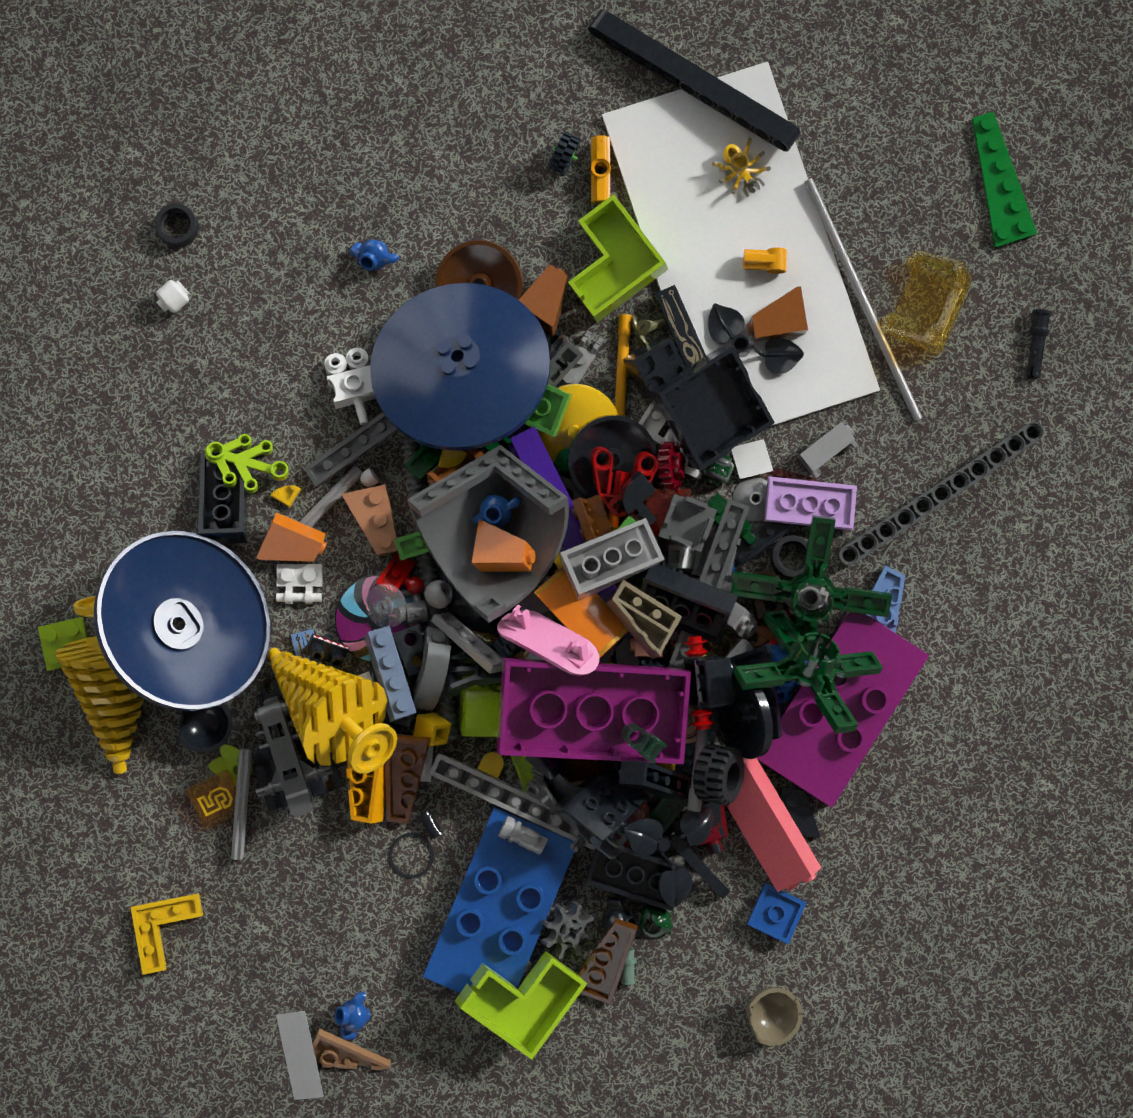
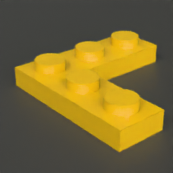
(146, 925)

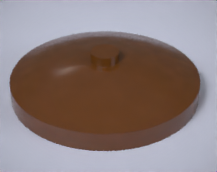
(482, 264)

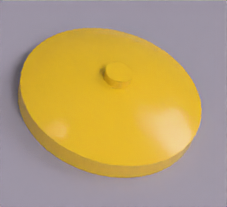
(584, 406)

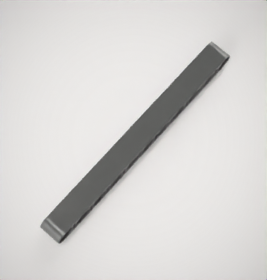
(949, 489)

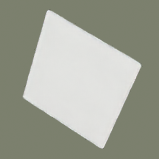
(752, 459)

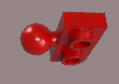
(398, 574)

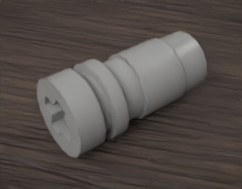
(522, 836)

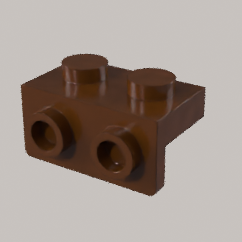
(592, 517)

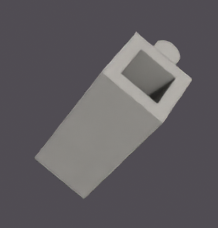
(827, 448)

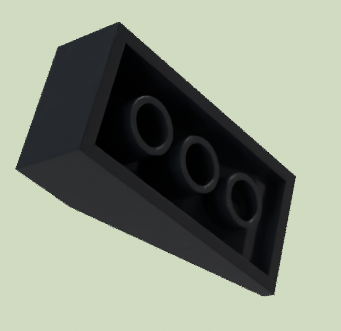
(221, 507)

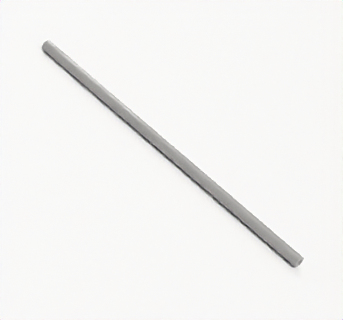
(864, 302)

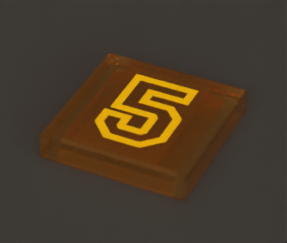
(214, 799)

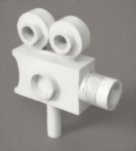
(351, 385)

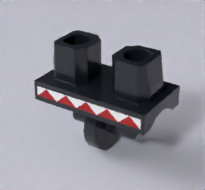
(326, 649)

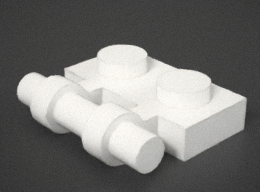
(299, 576)

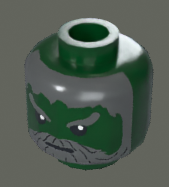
(719, 471)

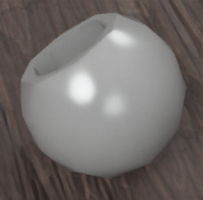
(438, 594)

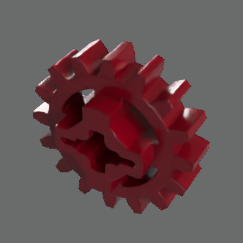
(671, 465)

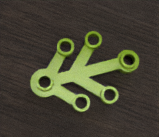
(244, 460)

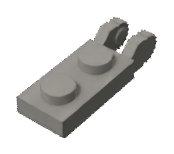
(577, 372)

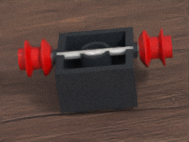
(709, 683)

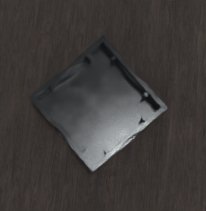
(712, 407)

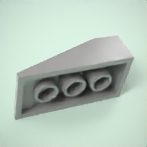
(610, 558)

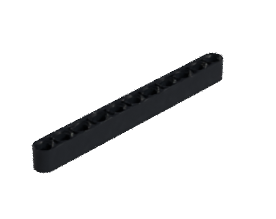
(694, 80)

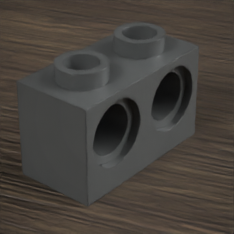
(563, 357)

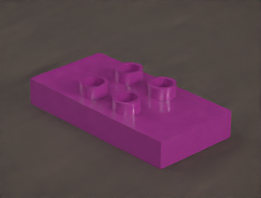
(584, 715)
(809, 748)

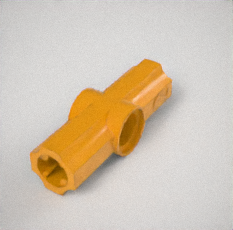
(600, 158)

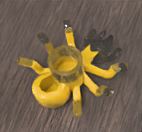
(739, 165)

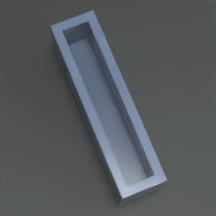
(390, 673)

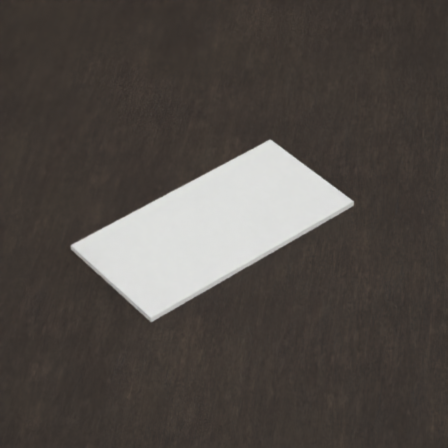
(702, 233)

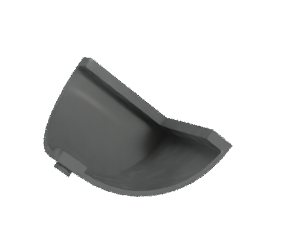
(447, 527)

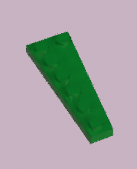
(1004, 197)

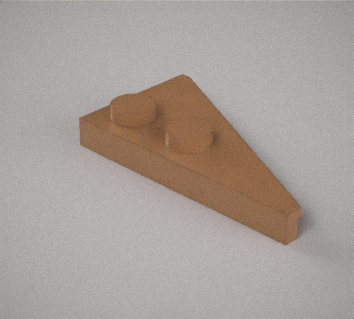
(339, 1053)

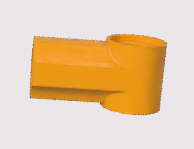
(772, 260)

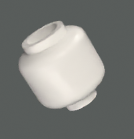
(172, 296)

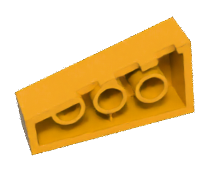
(367, 794)

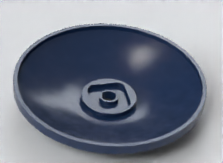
(467, 400)
(211, 596)

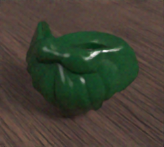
(660, 917)

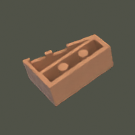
(375, 516)

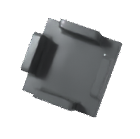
(687, 522)

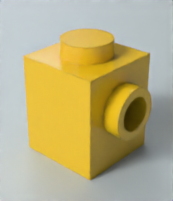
(432, 726)

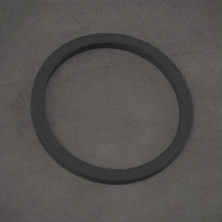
(431, 851)

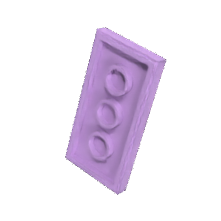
(797, 500)

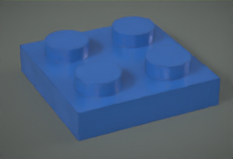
(776, 913)

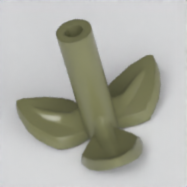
(644, 326)

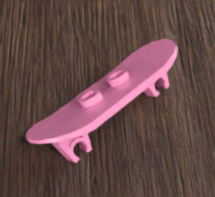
(549, 641)

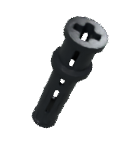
(1039, 333)

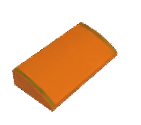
(586, 617)

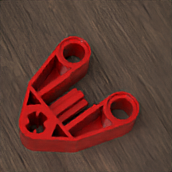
(603, 477)

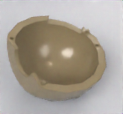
(774, 1016)

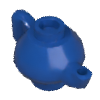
(373, 253)
(496, 510)
(352, 1016)

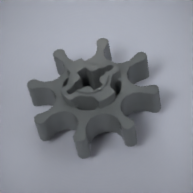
(567, 930)

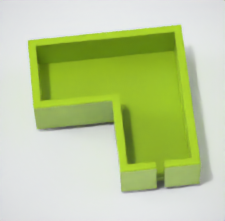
(626, 262)
(525, 1013)

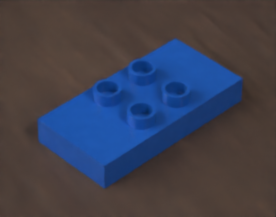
(499, 906)

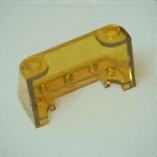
(929, 301)

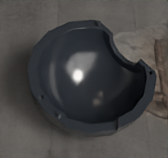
(205, 728)

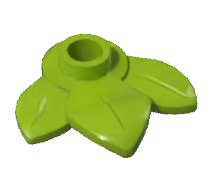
(227, 761)

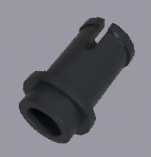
(430, 824)

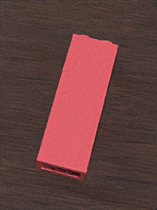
(772, 830)

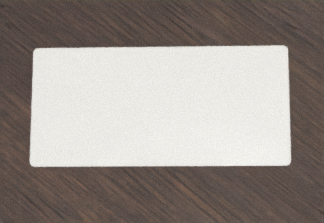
(299, 1055)

